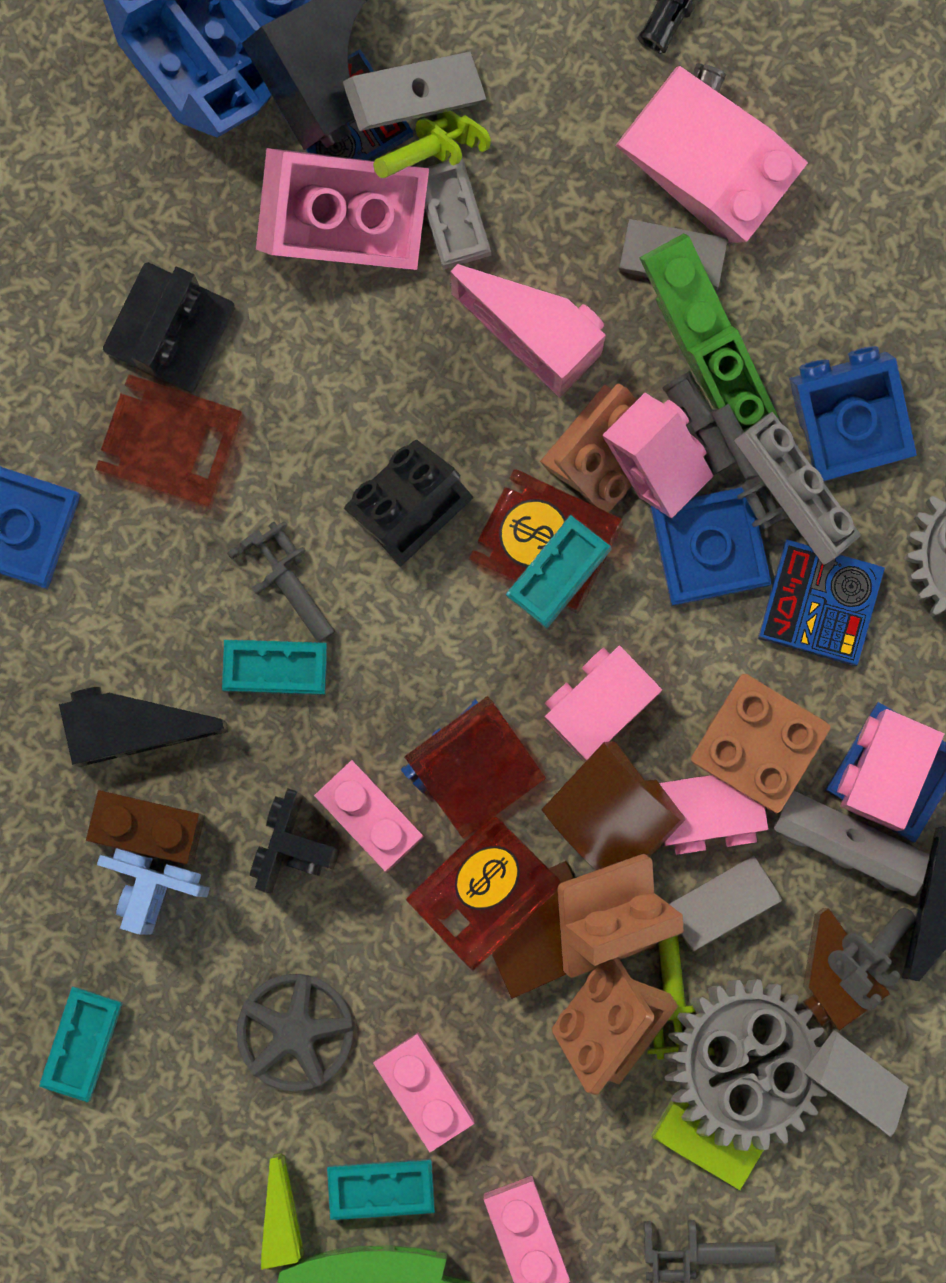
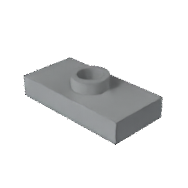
(454, 215)
(645, 237)

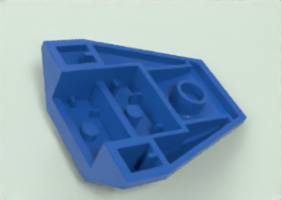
(196, 55)

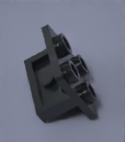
(169, 326)
(408, 501)
(302, 852)

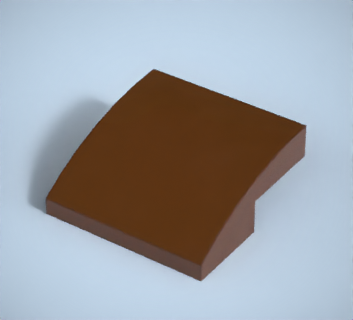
(612, 810)
(534, 950)

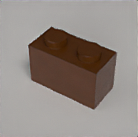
(145, 827)

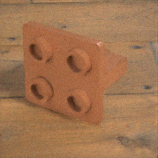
(583, 455)
(760, 743)
(612, 915)
(610, 1025)

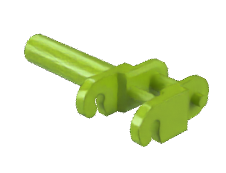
(435, 140)
(673, 984)

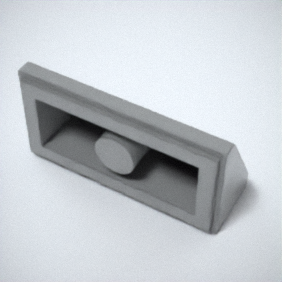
(725, 903)
(859, 1082)

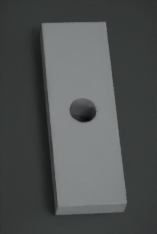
(414, 90)
(798, 488)
(852, 843)

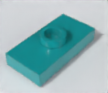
(558, 571)
(274, 667)
(81, 1044)
(380, 1189)

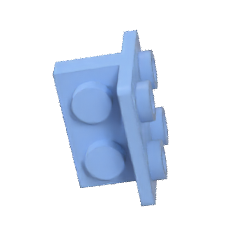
(142, 902)

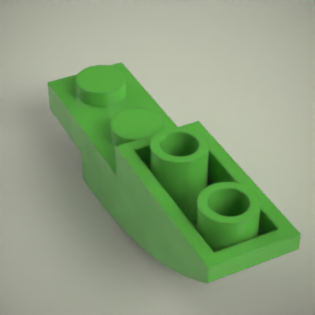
(704, 331)
(370, 1265)

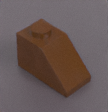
(827, 998)

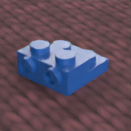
(853, 413)

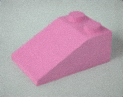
(711, 156)
(340, 210)
(536, 326)

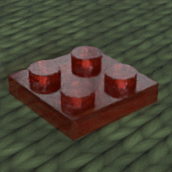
(475, 767)

